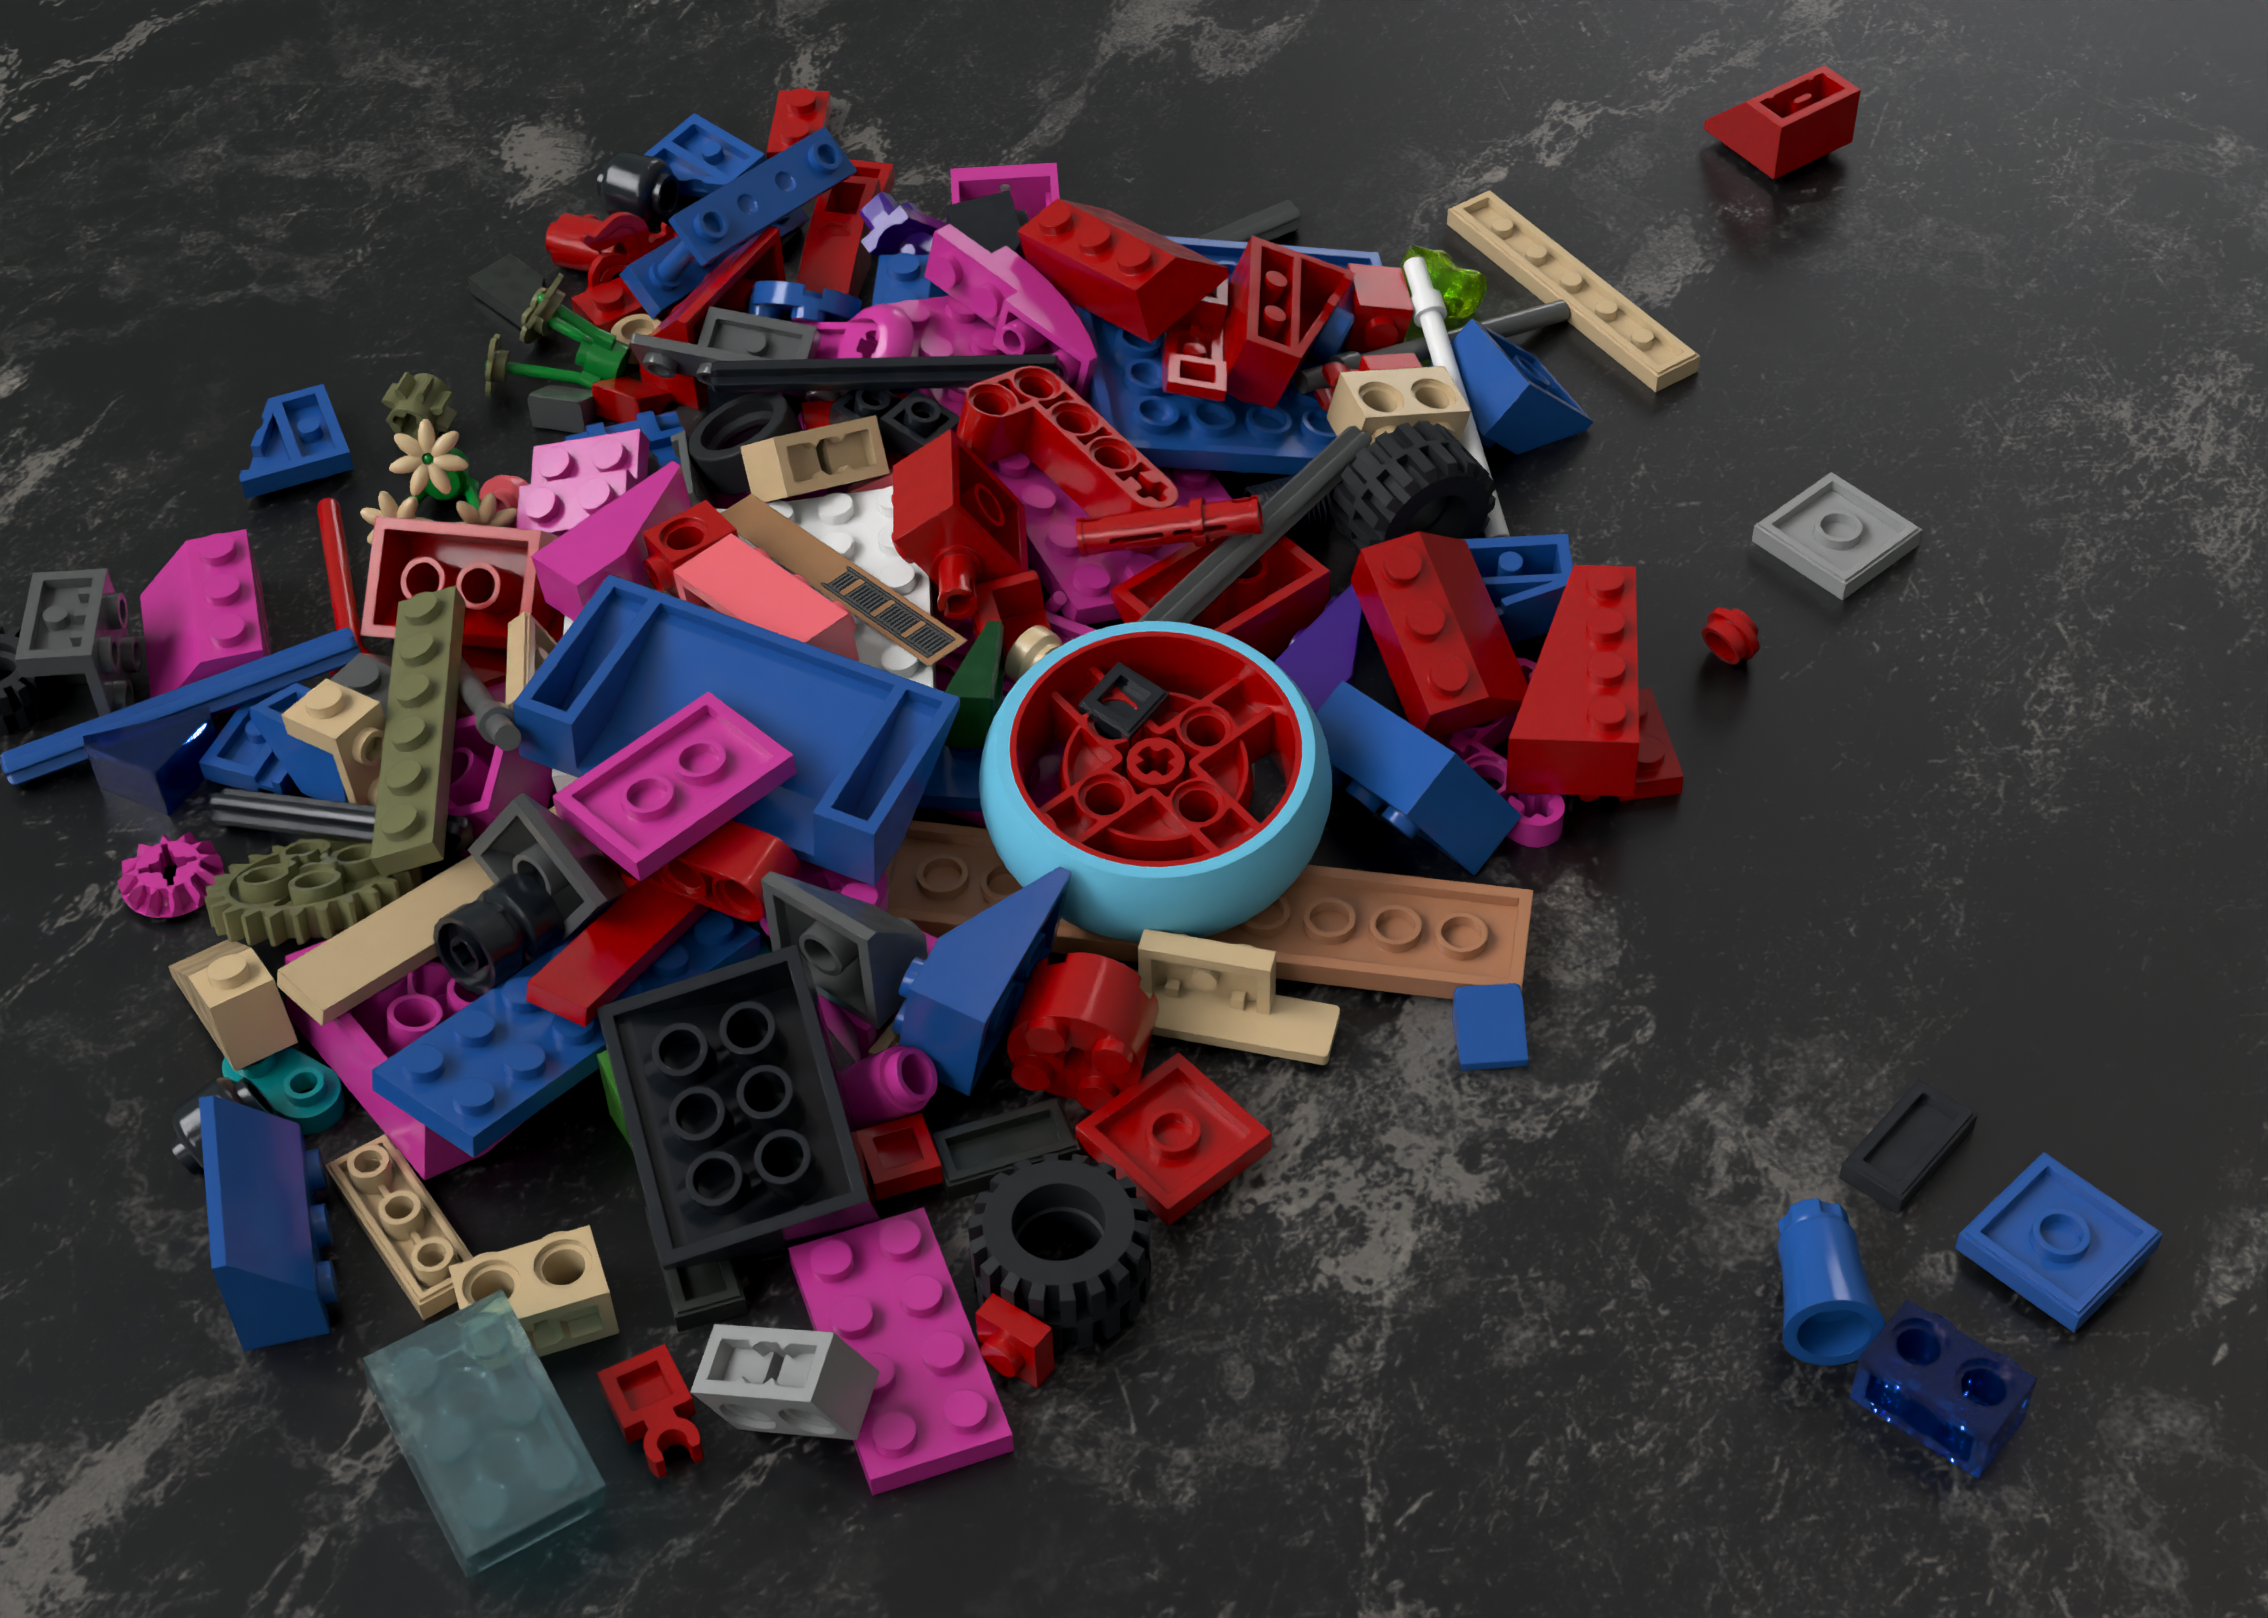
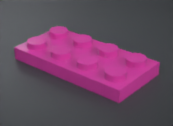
(899, 1309)

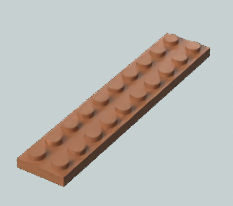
(1324, 928)

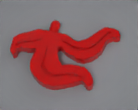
(632, 234)

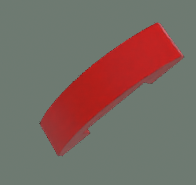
(1195, 350)

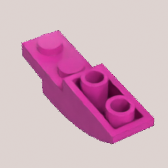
(1015, 300)

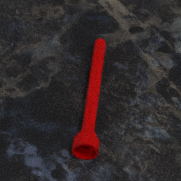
(338, 569)

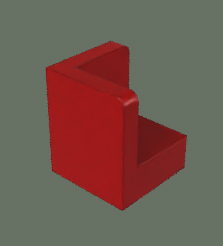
(1014, 602)

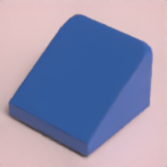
(1489, 1026)

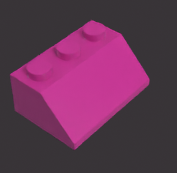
(204, 612)

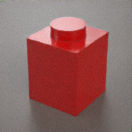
(1380, 306)

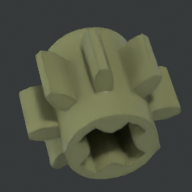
(419, 399)

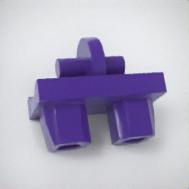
(897, 227)

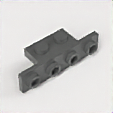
(732, 337)

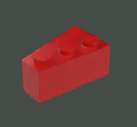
(1275, 317)

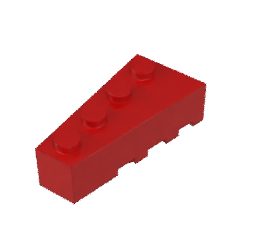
(1583, 699)

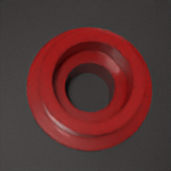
(1731, 635)

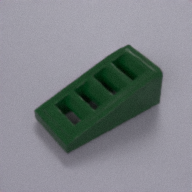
(980, 688)

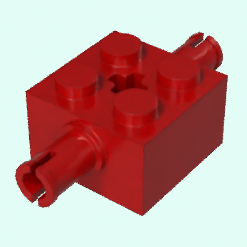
(956, 522)

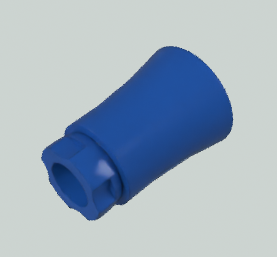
(1825, 1288)

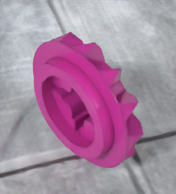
(150, 893)

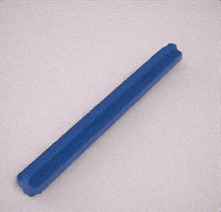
(215, 692)

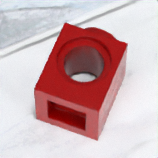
(680, 540)

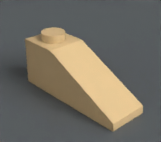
(235, 1002)

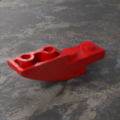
(833, 246)

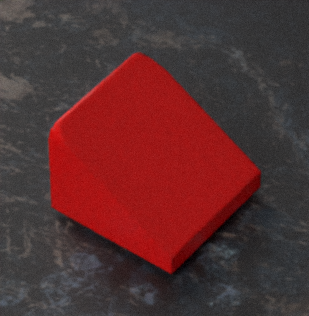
(624, 397)

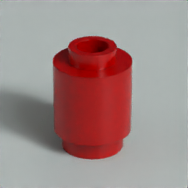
(565, 244)

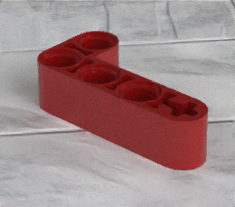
(1066, 438)

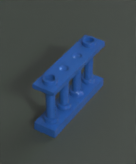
(734, 215)

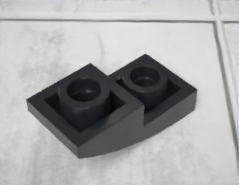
(902, 423)

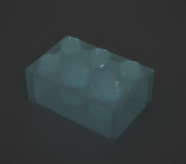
(484, 1433)

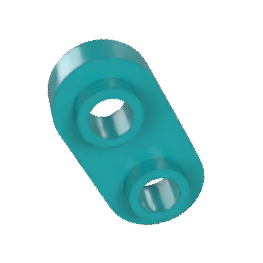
(285, 1076)

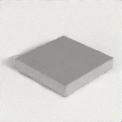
(1836, 535)

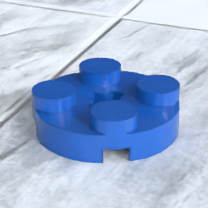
(793, 303)

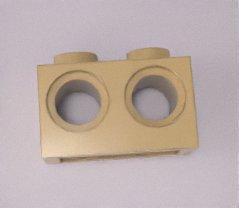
(1390, 397)
(815, 459)
(534, 1281)

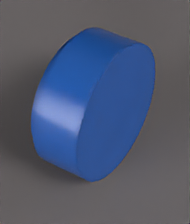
(1333, 335)

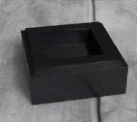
(1117, 717)

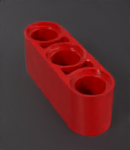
(726, 870)

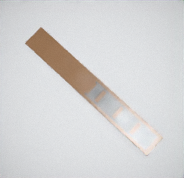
(843, 581)

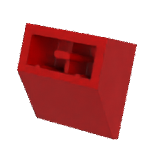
(1791, 122)

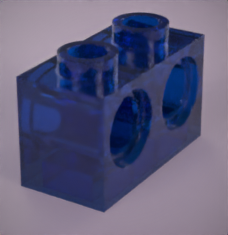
(1937, 1398)

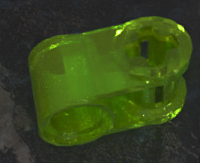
(1460, 287)

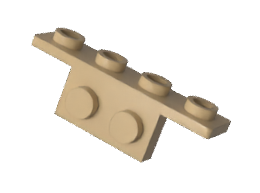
(1229, 999)

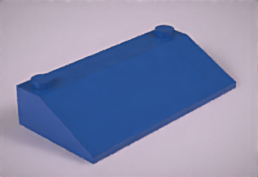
(854, 730)

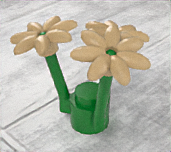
(438, 473)

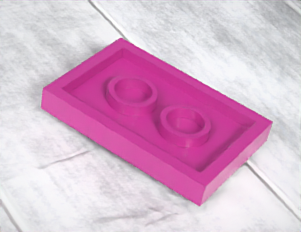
(674, 785)

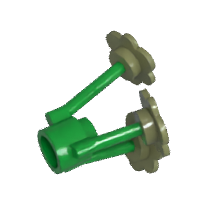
(598, 353)

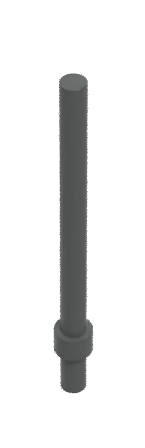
(1506, 326)
(493, 718)

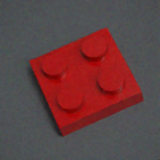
(1174, 1137)

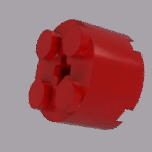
(1081, 1029)

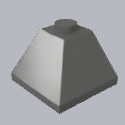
(553, 853)
(848, 944)

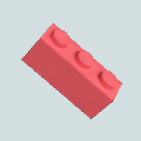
(756, 590)

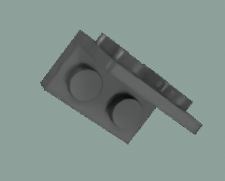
(80, 627)

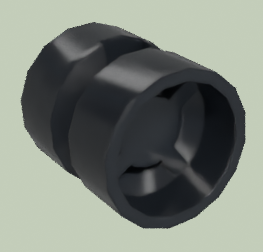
(498, 933)

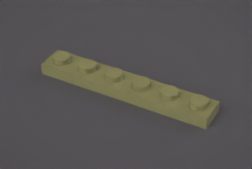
(419, 732)

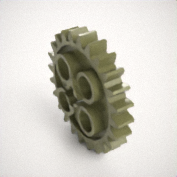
(303, 892)

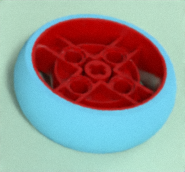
(1149, 856)

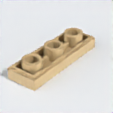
(401, 1222)

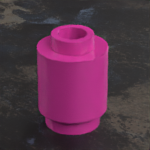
(889, 1085)

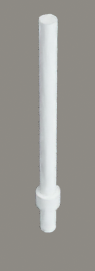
(1430, 315)

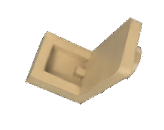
(347, 727)

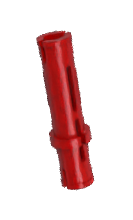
(1172, 525)

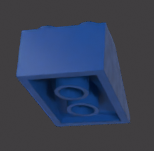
(975, 979)

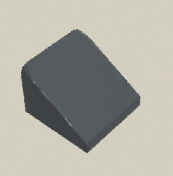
(561, 408)

